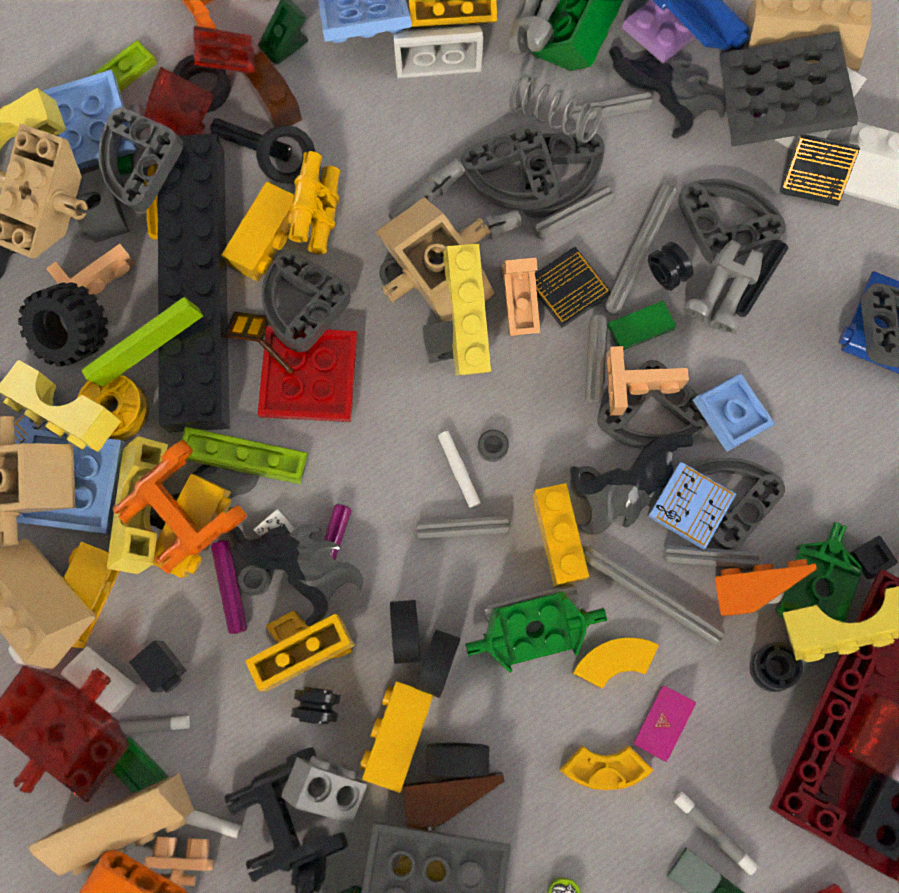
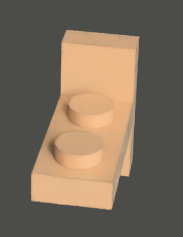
(97, 274)
(521, 295)
(638, 381)

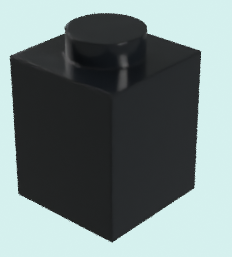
(158, 667)

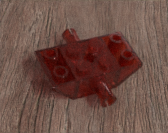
(61, 730)

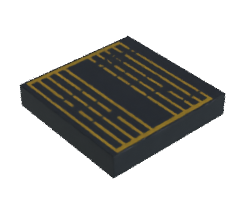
(819, 169)
(569, 287)

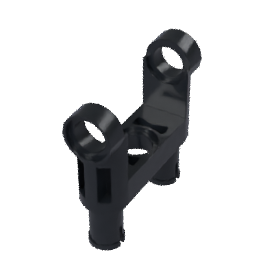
(287, 851)

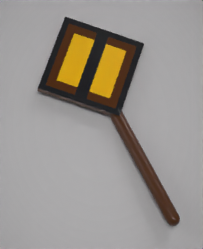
(253, 328)

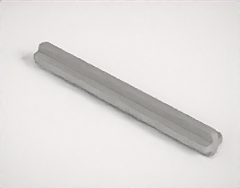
(640, 249)
(653, 595)

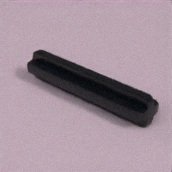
(249, 139)
(769, 265)

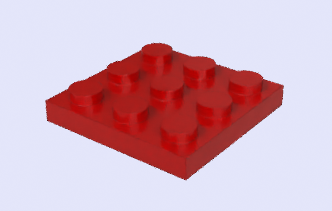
(320, 380)

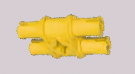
(314, 203)

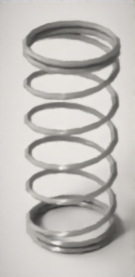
(527, 95)

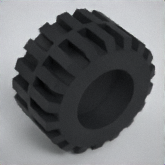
(46, 333)

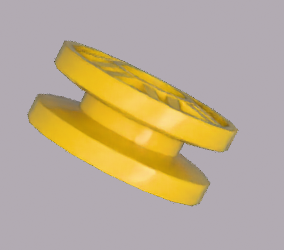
(131, 407)

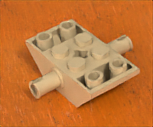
(38, 192)
(412, 241)
(32, 479)

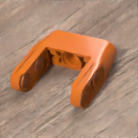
(123, 874)

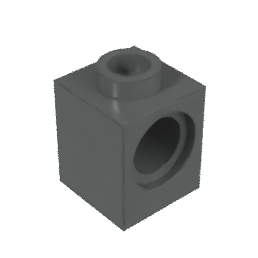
(439, 341)

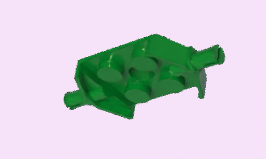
(835, 567)
(560, 631)

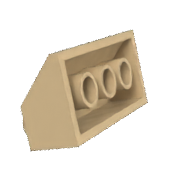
(794, 19)
(38, 607)
(115, 826)

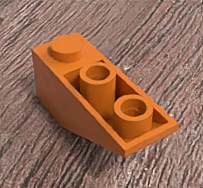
(750, 591)

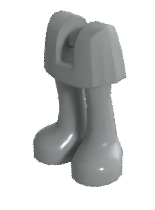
(530, 29)
(726, 268)

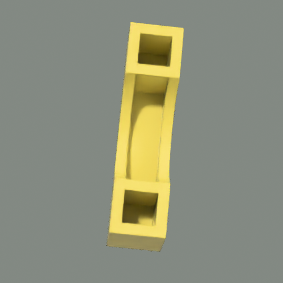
(33, 110)
(468, 309)
(81, 419)
(134, 543)
(817, 634)

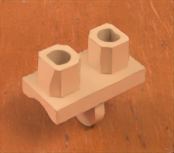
(164, 858)

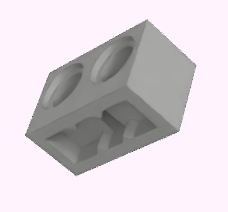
(322, 795)

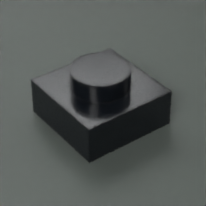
(874, 556)

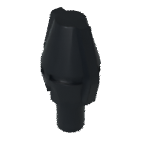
(309, 876)

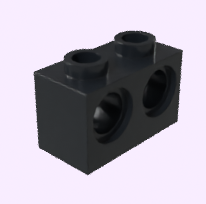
(876, 811)

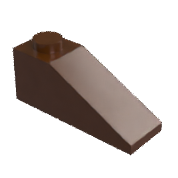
(273, 92)
(439, 800)

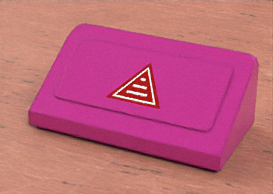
(664, 723)

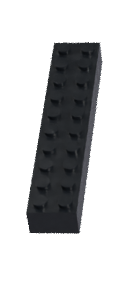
(190, 265)

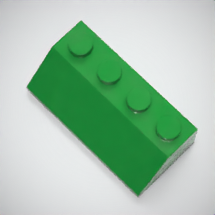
(578, 32)

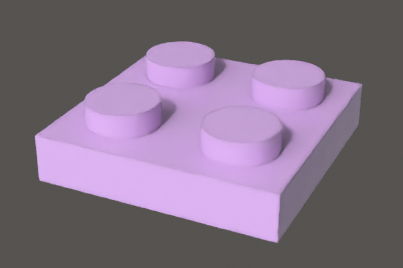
(657, 31)

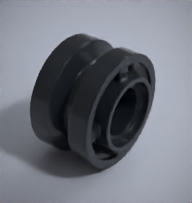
(670, 265)
(765, 677)
(315, 705)

